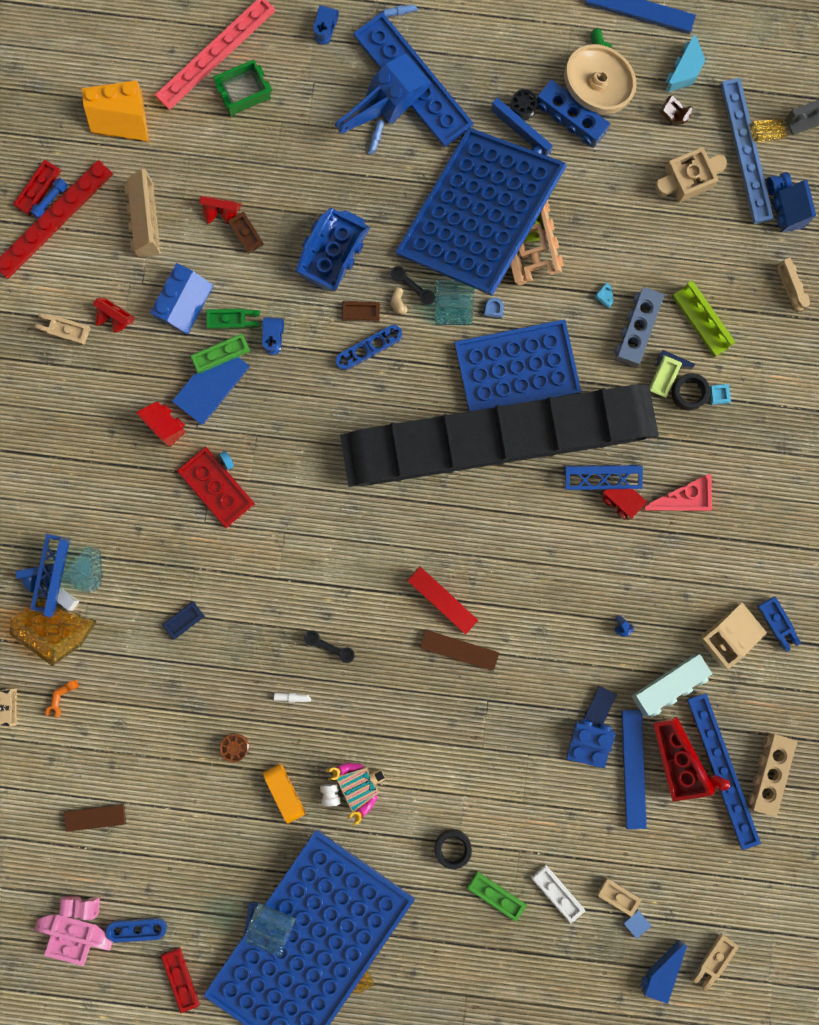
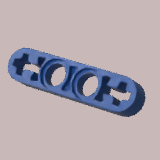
(367, 345)

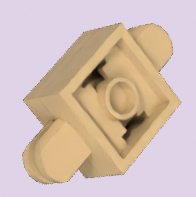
(691, 174)

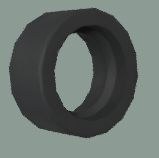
(701, 381)
(457, 863)

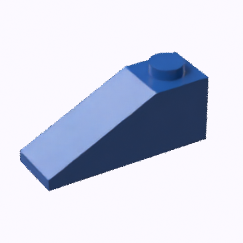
(663, 974)

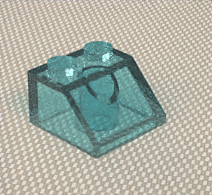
(86, 570)

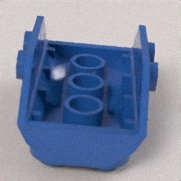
(331, 248)

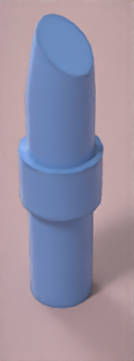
(400, 10)
(376, 136)

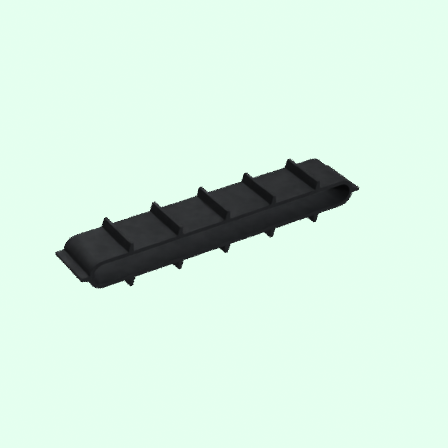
(498, 435)

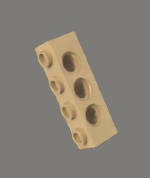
(776, 785)

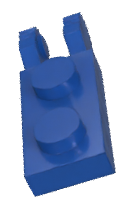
(778, 622)

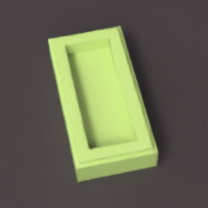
(665, 376)

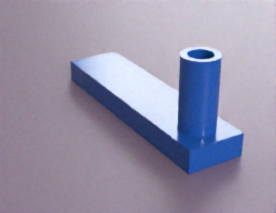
(523, 129)

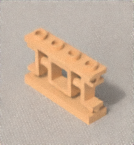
(546, 236)

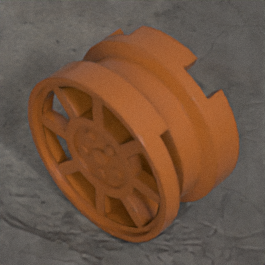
(234, 747)

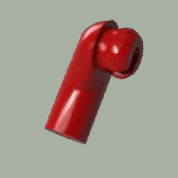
(719, 783)

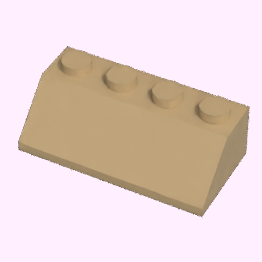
(143, 214)

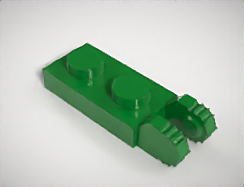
(231, 319)

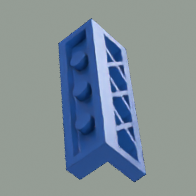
(603, 469)
(56, 577)

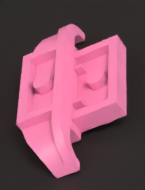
(71, 938)

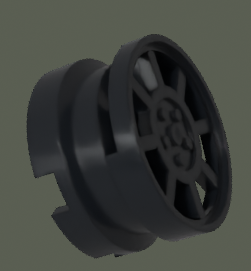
(523, 103)

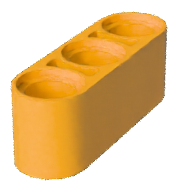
(284, 793)

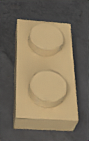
(619, 897)

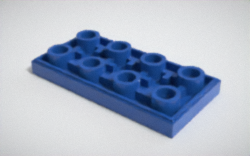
(208, 389)

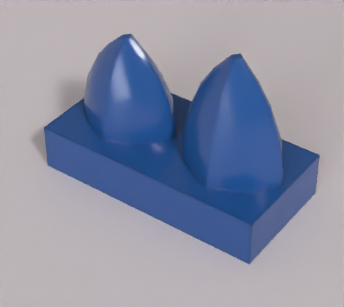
(29, 576)

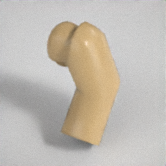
(396, 302)

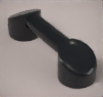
(399, 275)
(313, 639)

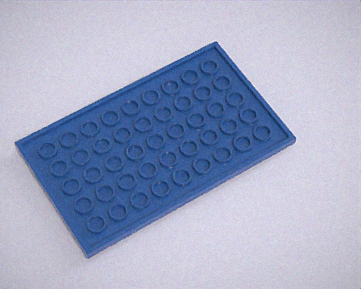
(339, 928)

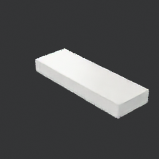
(558, 893)

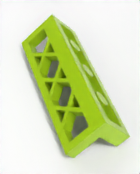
(703, 319)

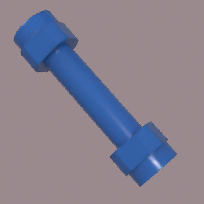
(59, 185)

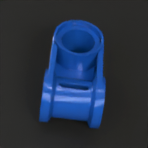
(325, 24)
(272, 332)

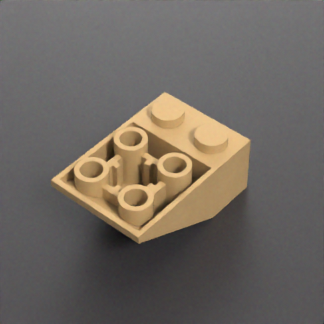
(732, 636)

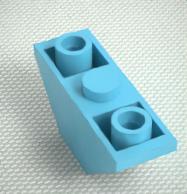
(686, 66)

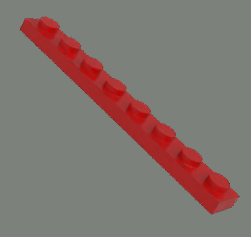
(54, 218)

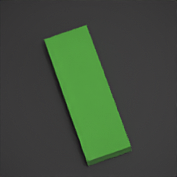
(220, 353)
(496, 896)

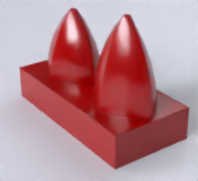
(211, 206)
(107, 309)

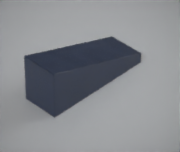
(685, 363)

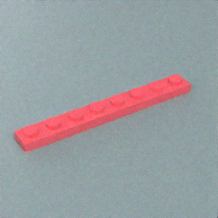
(214, 53)

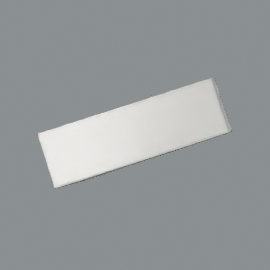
(66, 600)

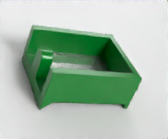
(242, 87)

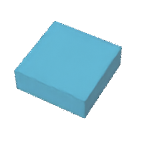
(719, 394)

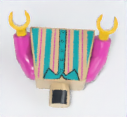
(358, 787)

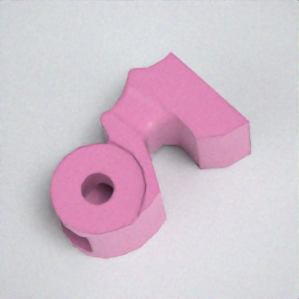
(74, 907)

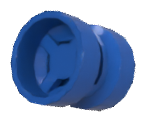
(777, 183)

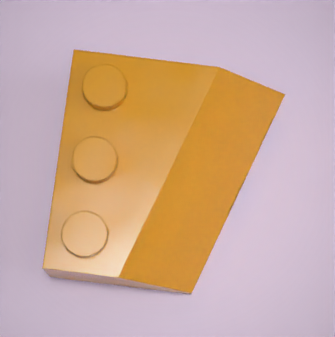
(116, 110)

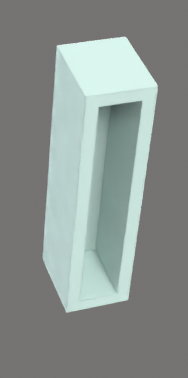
(671, 685)

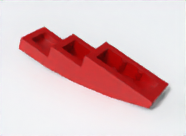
(442, 600)

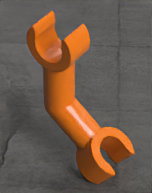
(56, 697)

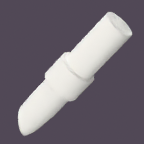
(291, 697)

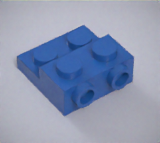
(590, 743)

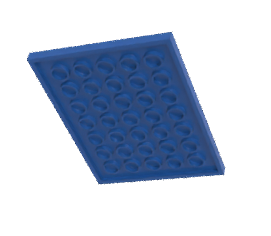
(481, 210)

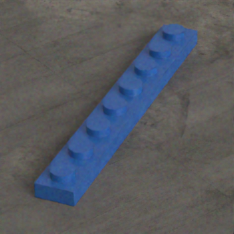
(722, 766)

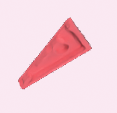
(691, 497)

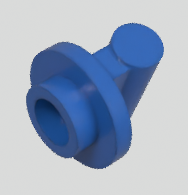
(624, 628)

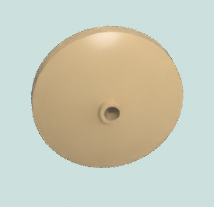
(600, 79)

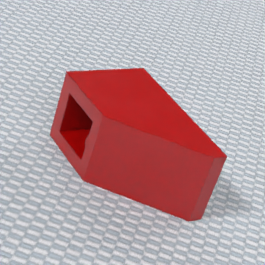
(625, 501)

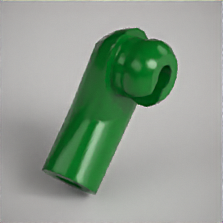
(597, 38)

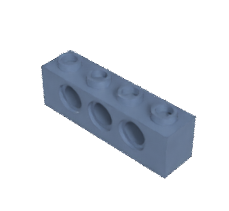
(652, 301)

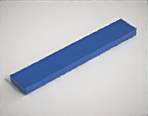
(648, 12)
(633, 769)

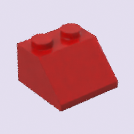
(162, 423)

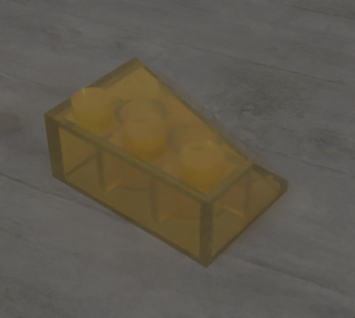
(50, 636)

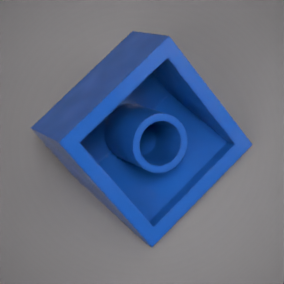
(794, 207)

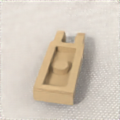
(793, 285)
(64, 328)
(715, 961)

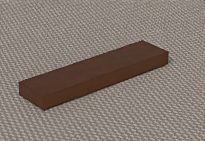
(459, 650)

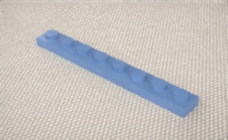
(746, 151)

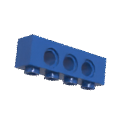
(555, 93)

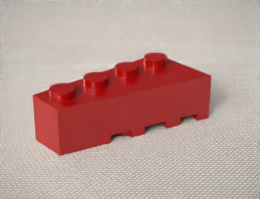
(681, 764)

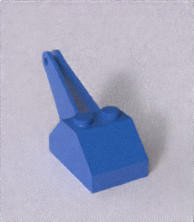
(390, 93)

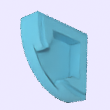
(605, 295)

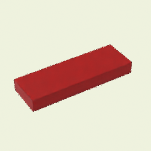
(37, 187)
(180, 980)

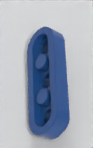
(128, 931)

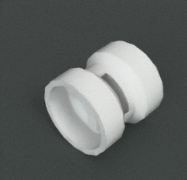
(330, 795)

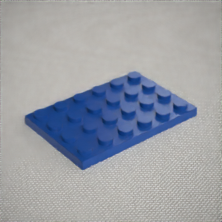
(518, 366)

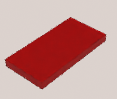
(215, 487)

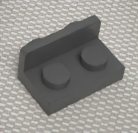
(803, 118)

